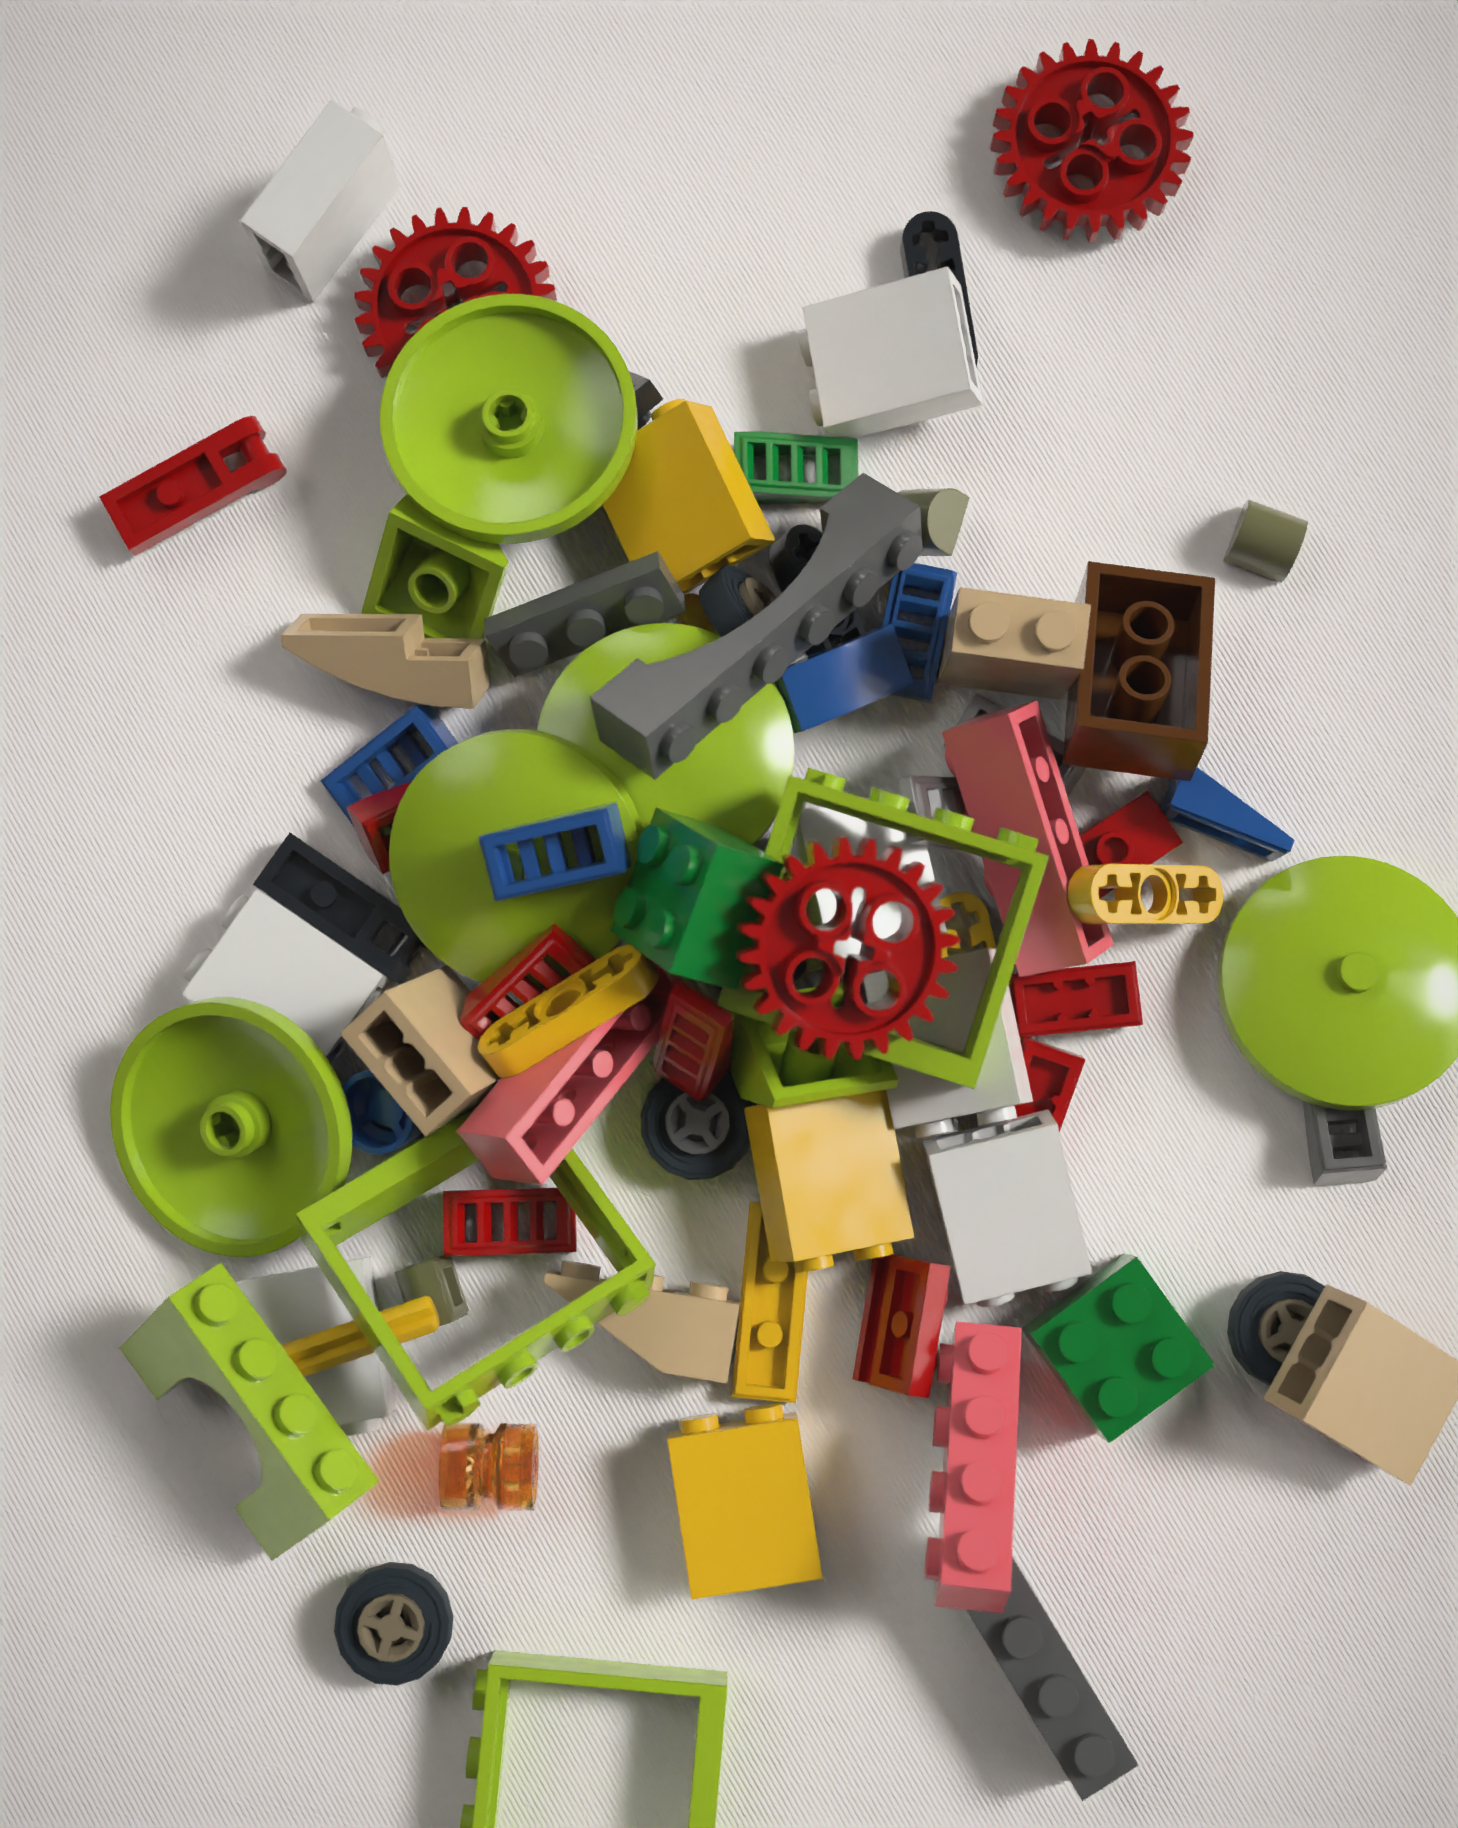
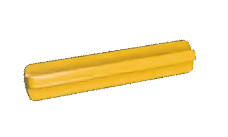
(348, 1342)

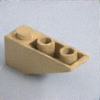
(671, 1329)

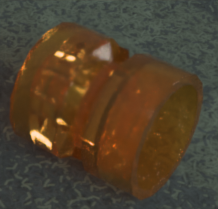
(489, 1466)

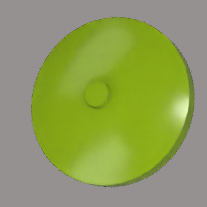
(509, 418)
(731, 774)
(488, 787)
(1343, 982)
(229, 1125)

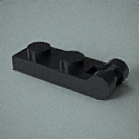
(339, 906)

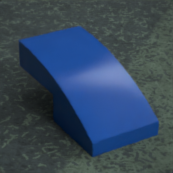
(844, 678)

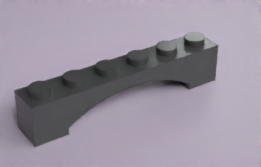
(668, 706)

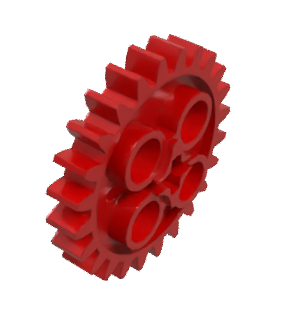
(1060, 97)
(432, 260)
(907, 957)

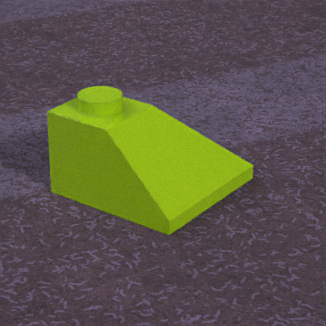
(434, 575)
(779, 1074)

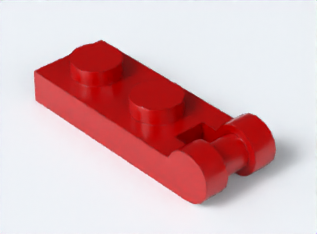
(192, 485)

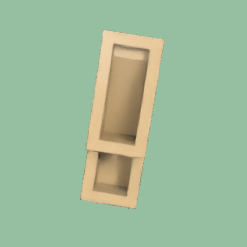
(392, 657)

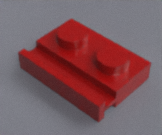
(901, 1324)

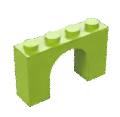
(304, 1454)

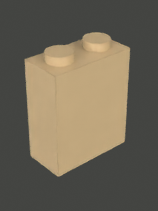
(1014, 643)
(422, 1051)
(1367, 1384)

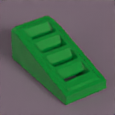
(796, 446)

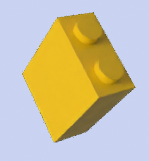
(686, 497)
(829, 1179)
(743, 1502)

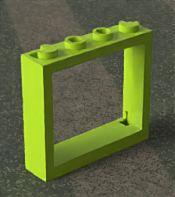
(945, 829)
(411, 1175)
(493, 1693)

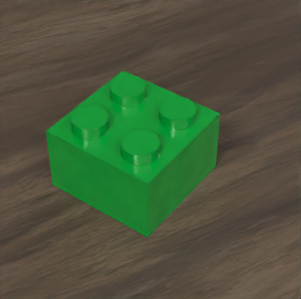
(691, 896)
(1118, 1347)

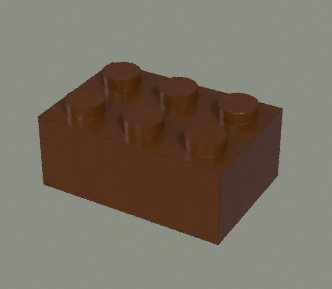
(1144, 673)

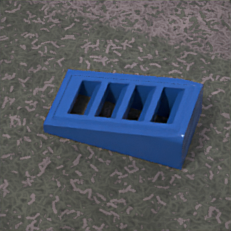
(928, 579)
(399, 732)
(1221, 815)
(612, 838)

